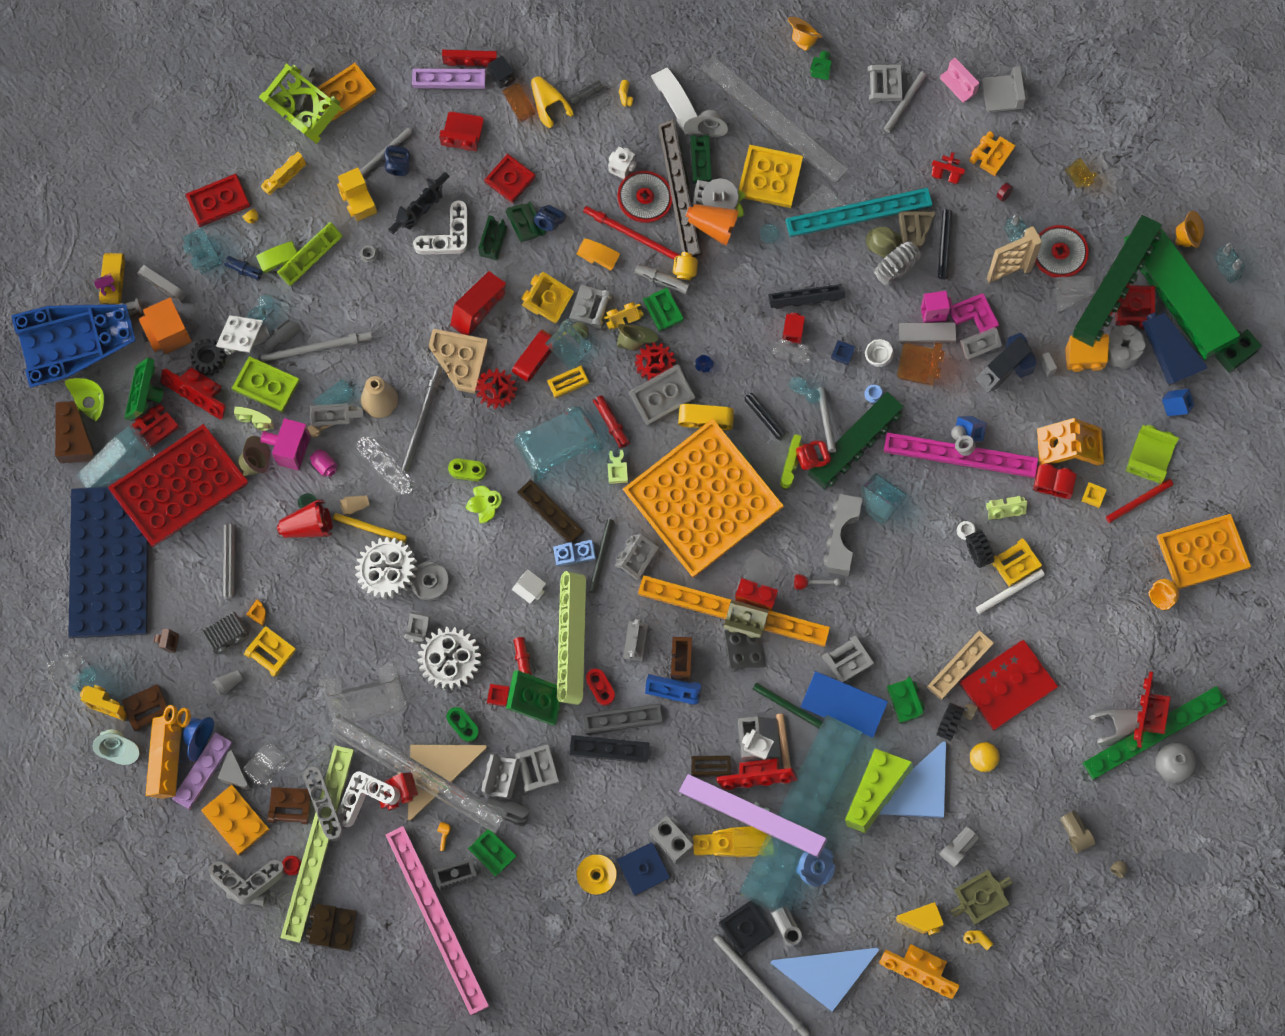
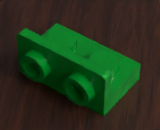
(905, 700)

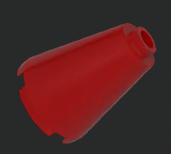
(307, 522)

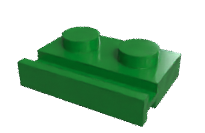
(663, 309)
(492, 852)

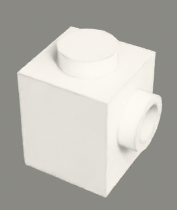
(529, 587)

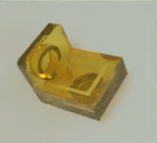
(1080, 173)

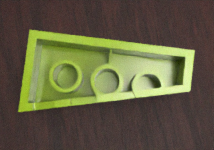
(880, 781)

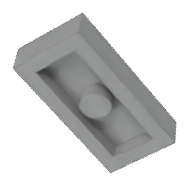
(981, 343)

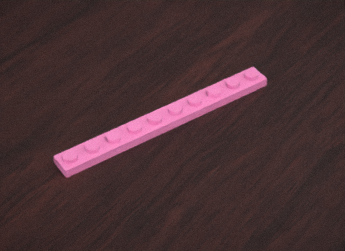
(437, 921)

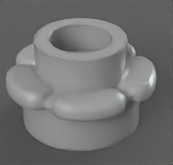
(368, 249)

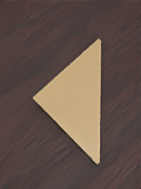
(445, 761)

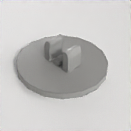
(720, 194)

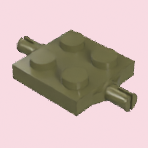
(981, 897)

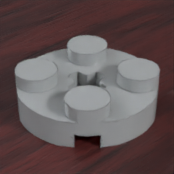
(439, 586)

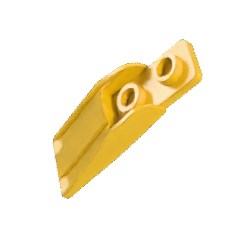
(730, 842)

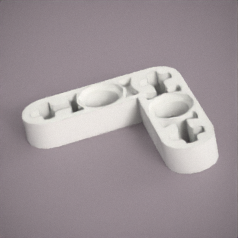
(450, 240)
(364, 788)

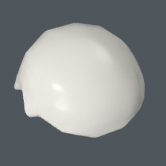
(879, 353)

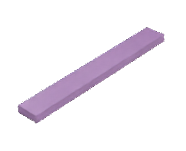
(753, 815)

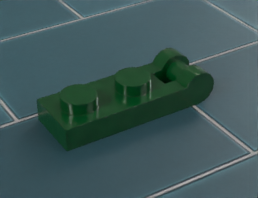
(701, 158)

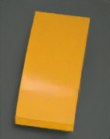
(597, 252)

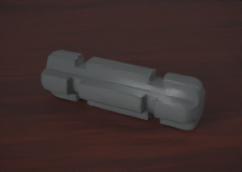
(585, 92)

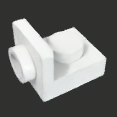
(757, 744)

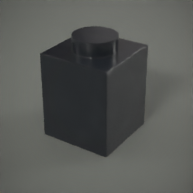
(501, 72)

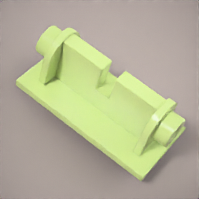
(1014, 507)

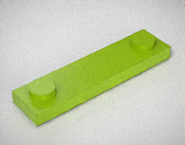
(309, 254)

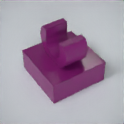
(103, 282)

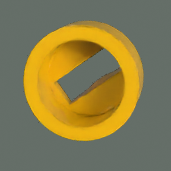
(250, 216)

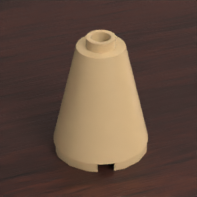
(379, 397)

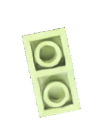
(258, 419)

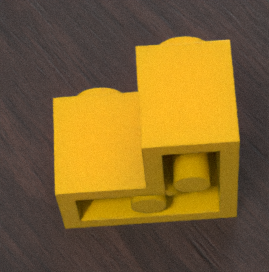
(355, 192)

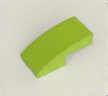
(276, 256)

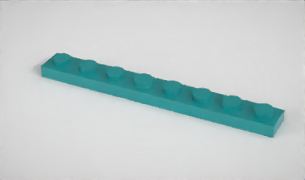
(858, 212)

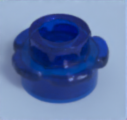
(703, 359)

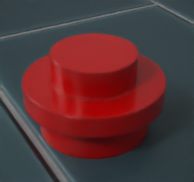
(291, 865)

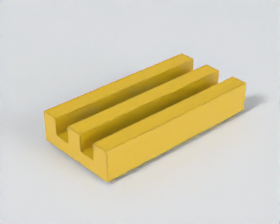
(570, 388)

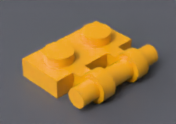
(996, 156)

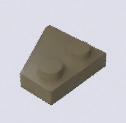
(915, 226)

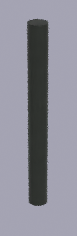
(601, 556)

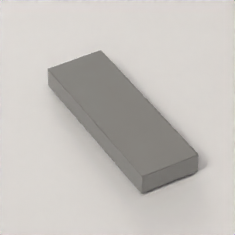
(927, 332)

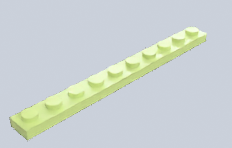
(316, 848)

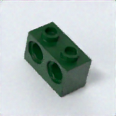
(1240, 353)

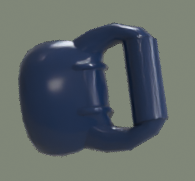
(396, 165)
(547, 221)

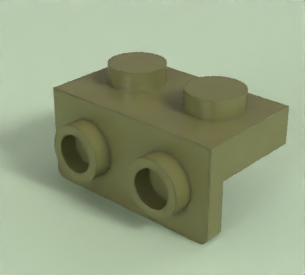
(746, 619)

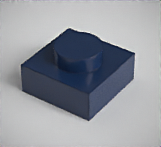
(843, 352)

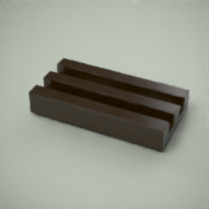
(710, 766)

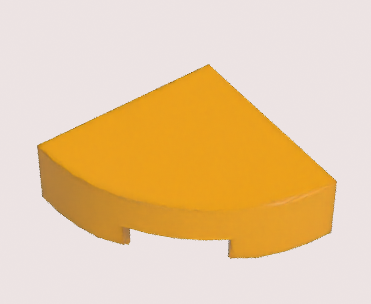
(257, 613)

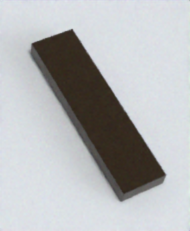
(550, 512)

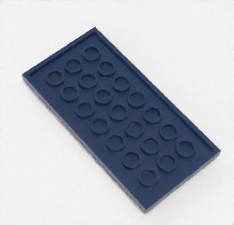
(106, 568)

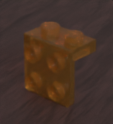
(920, 363)

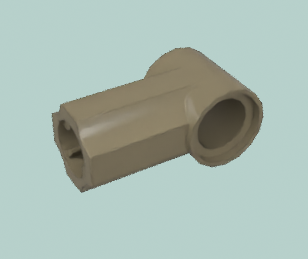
(1078, 836)

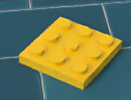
(770, 176)

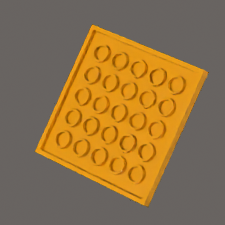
(703, 498)

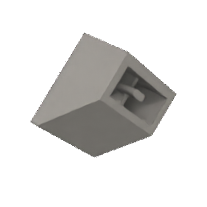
(764, 726)

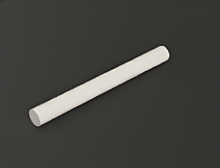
(1010, 591)

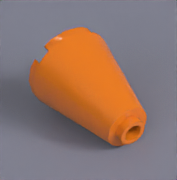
(713, 221)

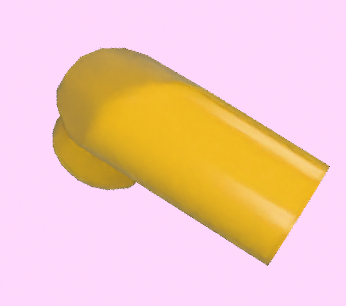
(623, 93)
(977, 936)

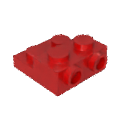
(1136, 306)

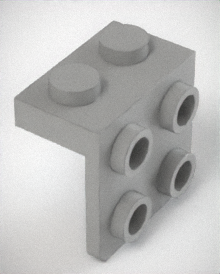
(1005, 92)

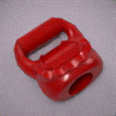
(807, 455)

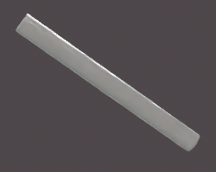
(905, 101)
(378, 158)
(826, 420)

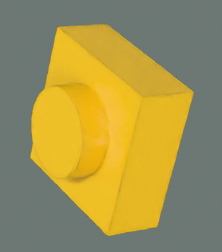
(1093, 495)

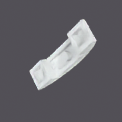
(675, 96)

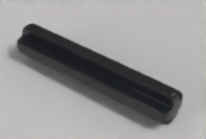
(764, 415)

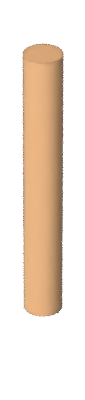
(783, 741)

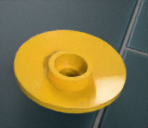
(595, 864)

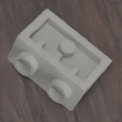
(636, 555)

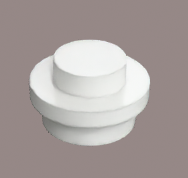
(965, 528)

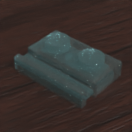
(86, 676)

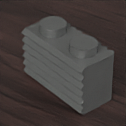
(225, 633)
(455, 874)

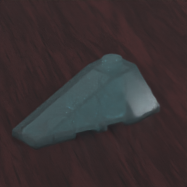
(117, 458)

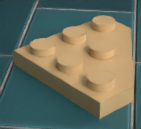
(459, 357)

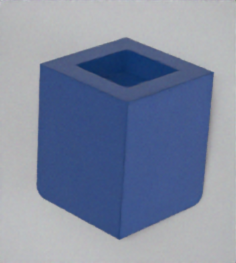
(1178, 402)
(974, 427)

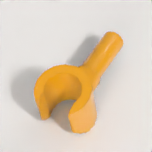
(443, 828)

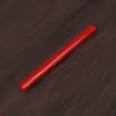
(1138, 501)

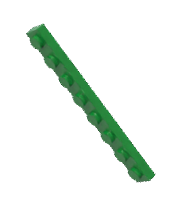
(1176, 721)

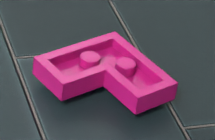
(977, 309)

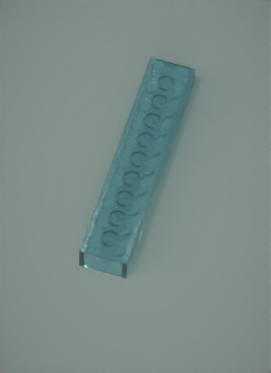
(804, 807)

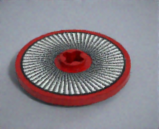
(634, 205)
(1073, 256)

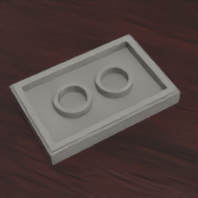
(662, 394)

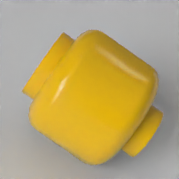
(685, 266)

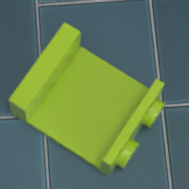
(1151, 453)

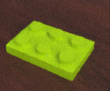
(265, 384)

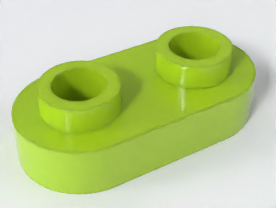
(466, 470)

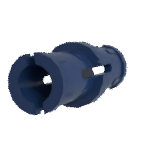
(243, 268)

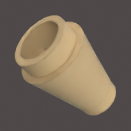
(353, 504)

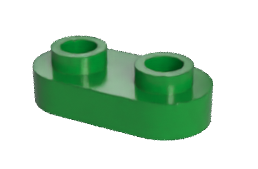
(464, 724)

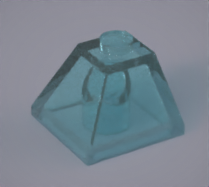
(881, 498)

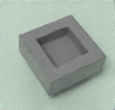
(1049, 364)

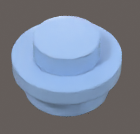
(873, 393)

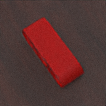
(533, 357)

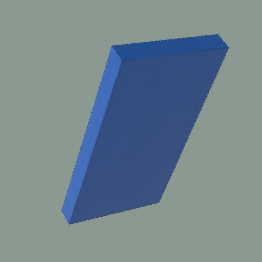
(844, 703)

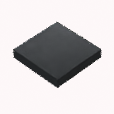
(746, 928)

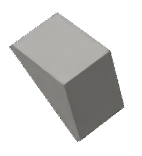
(232, 773)

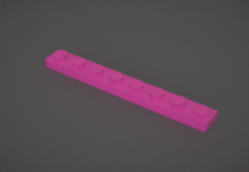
(947, 453)

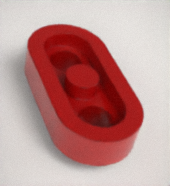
(600, 687)

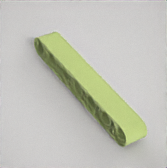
(571, 638)

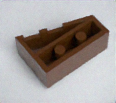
(71, 434)

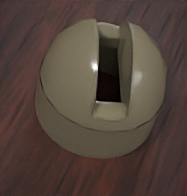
(970, 712)
(1119, 869)

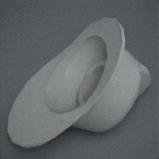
(708, 122)

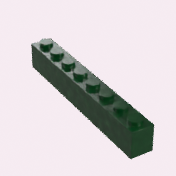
(1117, 280)

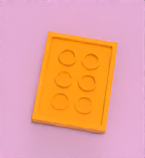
(1203, 551)

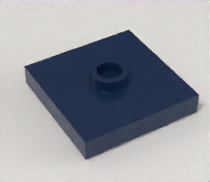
(643, 869)

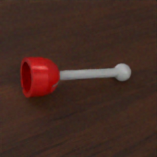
(801, 582)

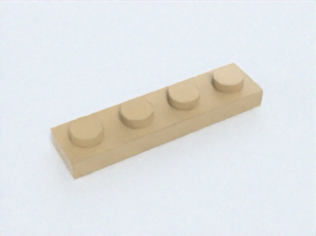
(960, 665)

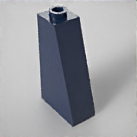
(1172, 350)

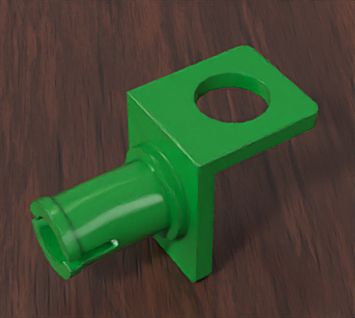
(821, 66)

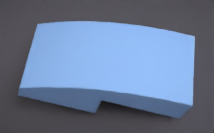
(575, 553)

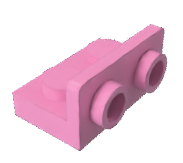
(960, 81)

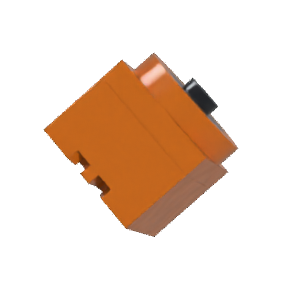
(164, 327)

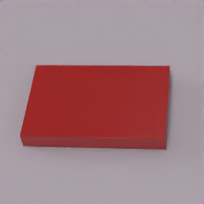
(217, 200)

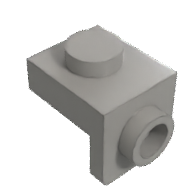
(417, 627)

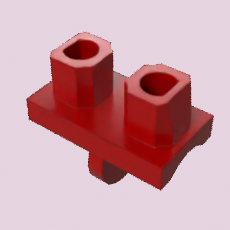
(939, 167)

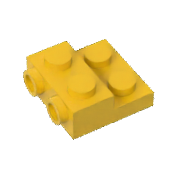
(547, 297)
(99, 700)

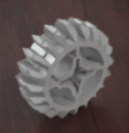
(897, 263)

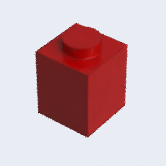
(793, 327)

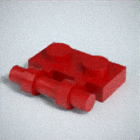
(158, 429)

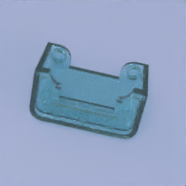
(557, 441)

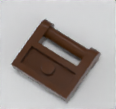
(143, 702)
(289, 799)

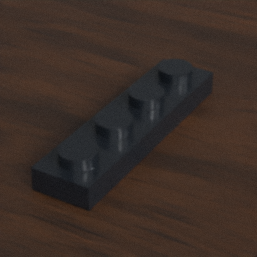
(803, 296)
(609, 749)

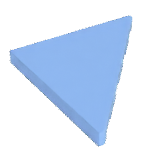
(922, 790)
(826, 975)

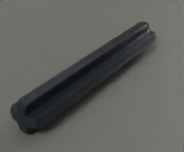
(945, 240)

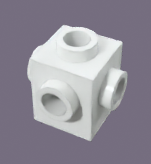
(622, 162)

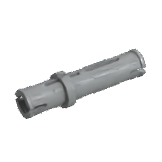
(661, 278)

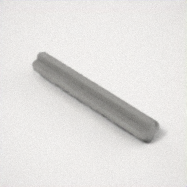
(229, 561)

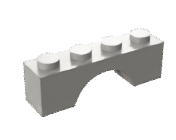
(839, 557)

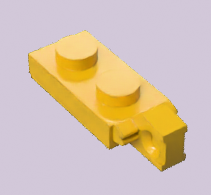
(284, 174)

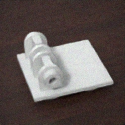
(239, 334)

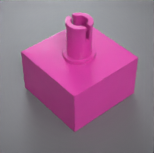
(289, 443)

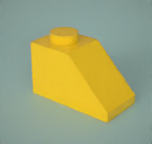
(923, 919)

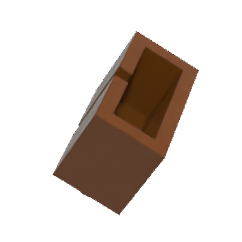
(682, 653)

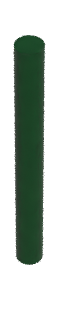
(787, 705)

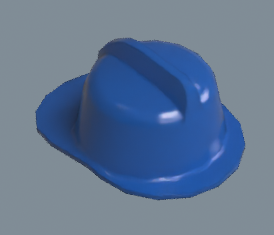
(197, 735)

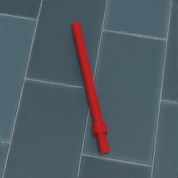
(601, 217)

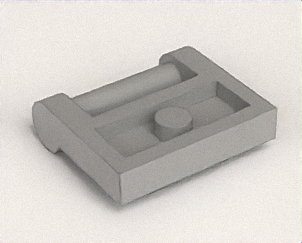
(891, 83)
(584, 305)
(851, 665)
(543, 767)

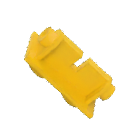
(616, 317)

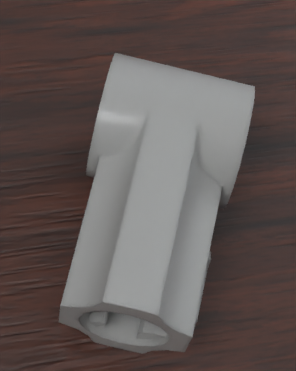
(956, 850)
(786, 924)

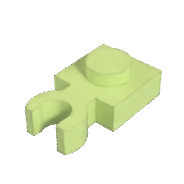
(617, 471)

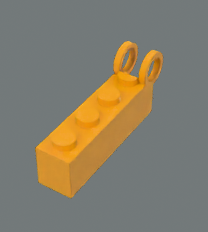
(165, 753)

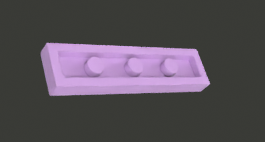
(449, 78)
(202, 771)

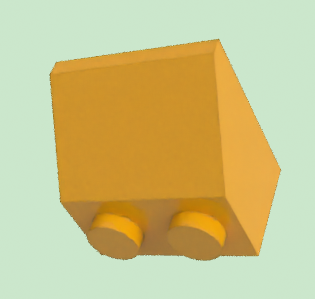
(1082, 356)

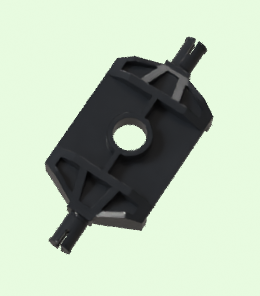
(429, 196)

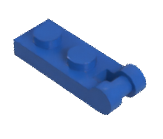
(673, 689)

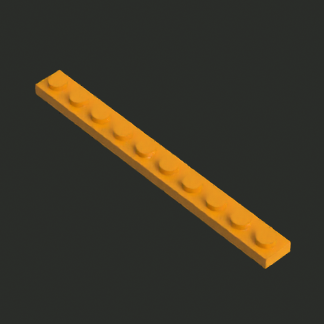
(719, 606)

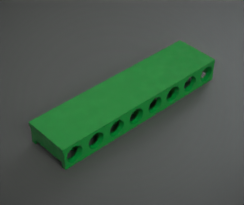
(1189, 299)

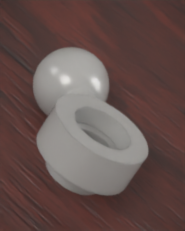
(959, 434)

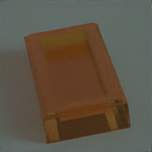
(518, 102)

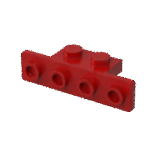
(196, 389)
(1154, 711)
(757, 773)

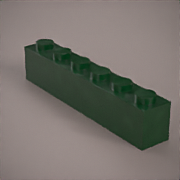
(857, 439)

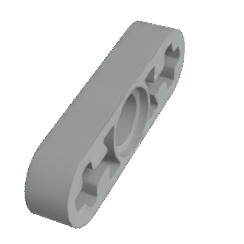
(161, 283)

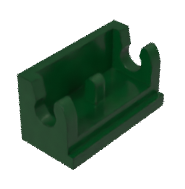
(492, 238)

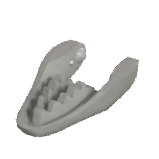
(1125, 723)

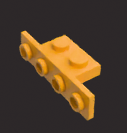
(921, 968)

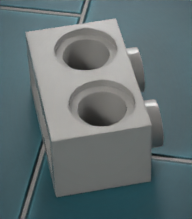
(667, 842)

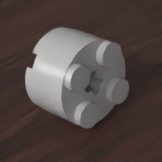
(1132, 349)

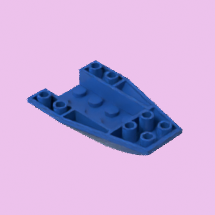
(70, 338)

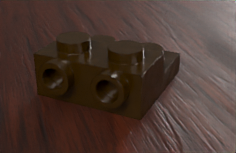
(331, 927)

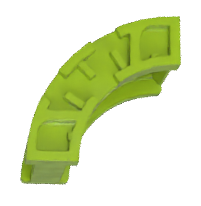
(313, 126)

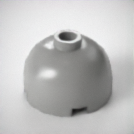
(1175, 762)

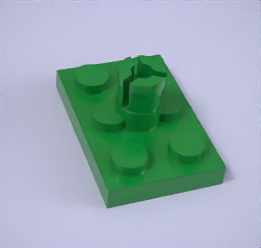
(142, 390)
(533, 698)

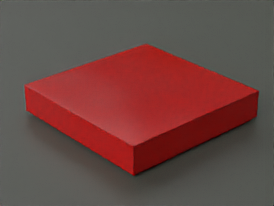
(509, 178)

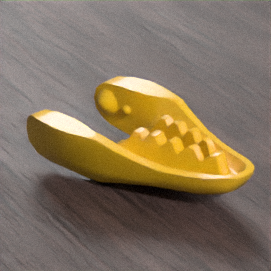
(545, 96)

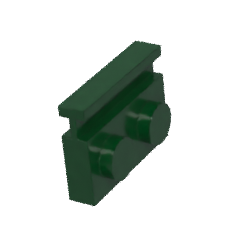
(523, 221)

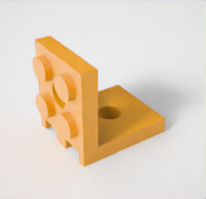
(1075, 440)

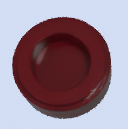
(1004, 192)

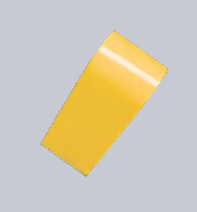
(114, 264)
(698, 415)

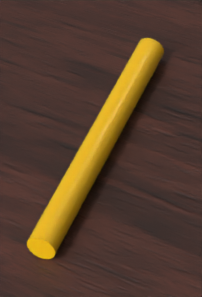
(369, 527)

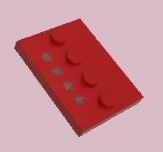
(1008, 685)

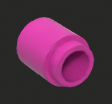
(323, 463)

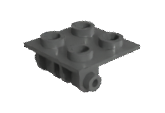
(743, 651)

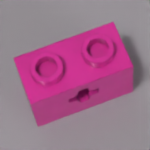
(935, 307)

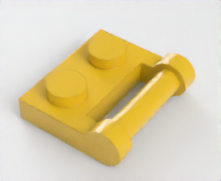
(1020, 566)
(272, 645)

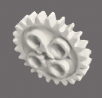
(388, 551)
(435, 647)

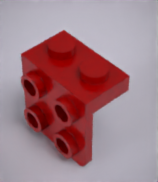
(462, 131)

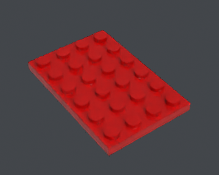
(178, 485)

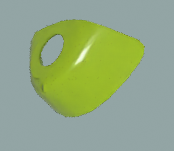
(82, 388)

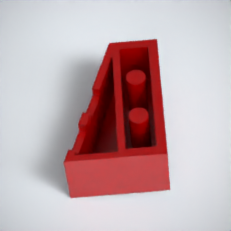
(477, 303)

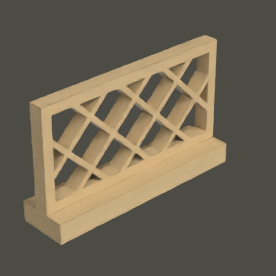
(1015, 256)

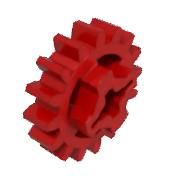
(652, 370)
(501, 386)

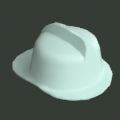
(115, 747)

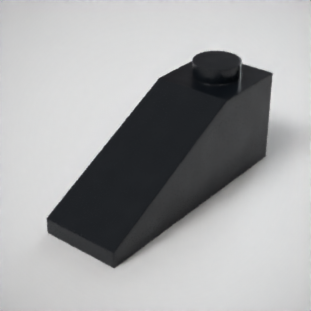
(1003, 365)

